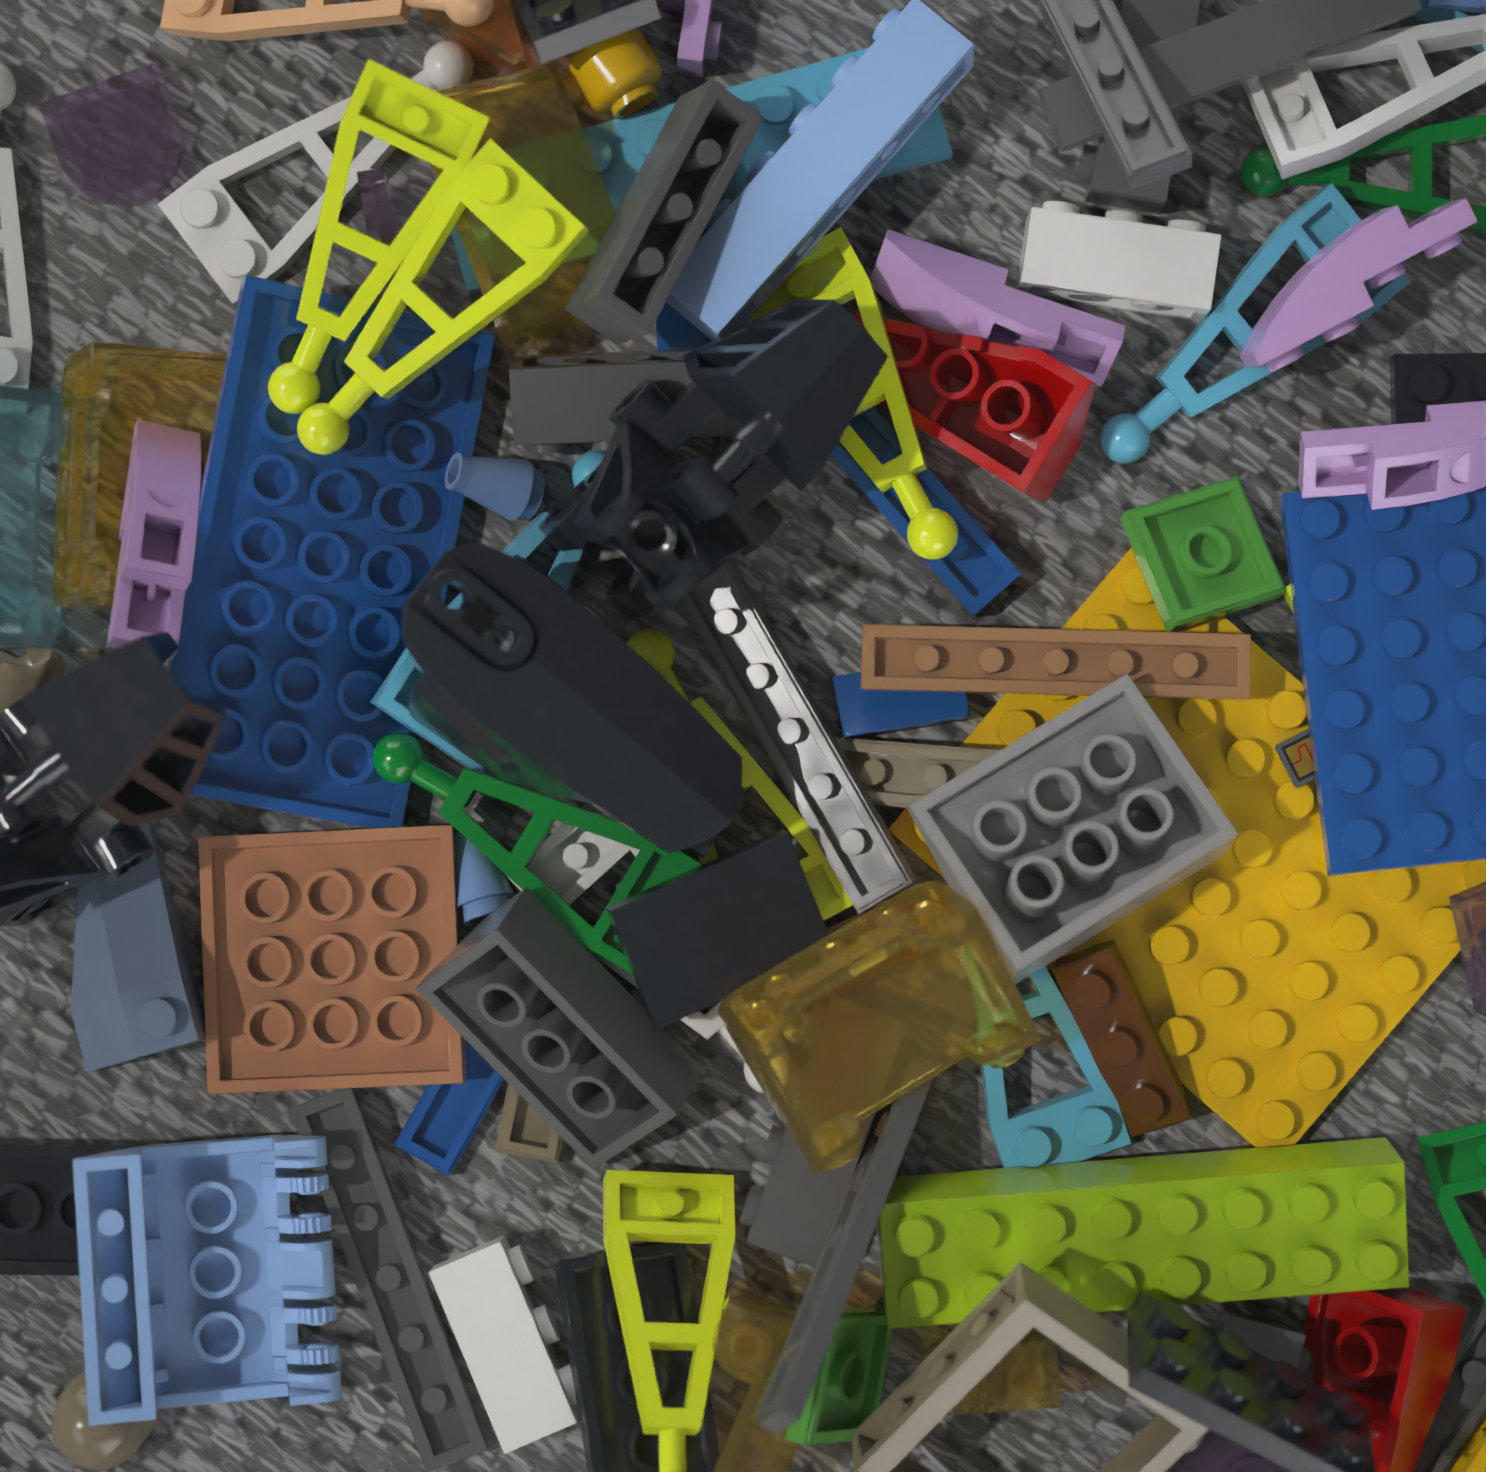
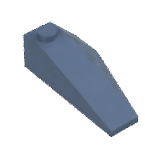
(132, 968)

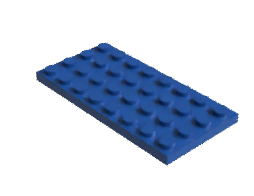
(313, 561)

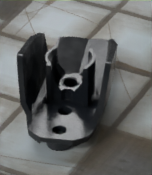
(566, 704)

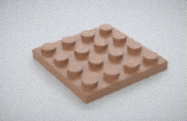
(321, 959)

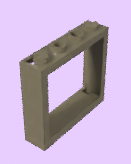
(979, 1342)

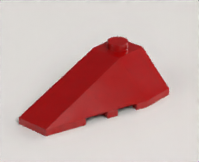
(993, 402)
(1390, 1355)

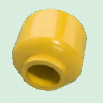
(618, 74)

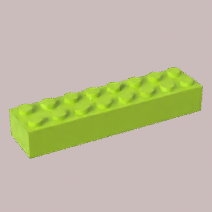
(1150, 1224)

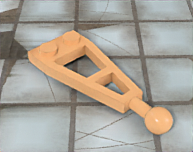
(217, 22)

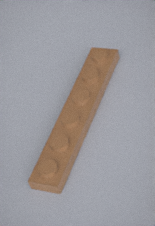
(1053, 661)

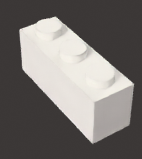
(1119, 261)
(507, 1342)

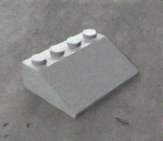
(1072, 827)

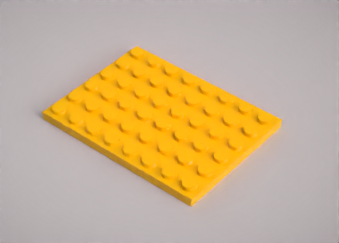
(1260, 961)

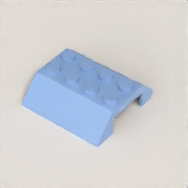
(203, 1275)

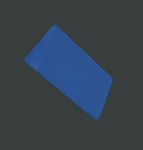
(887, 711)

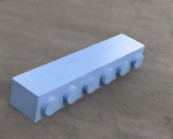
(820, 168)

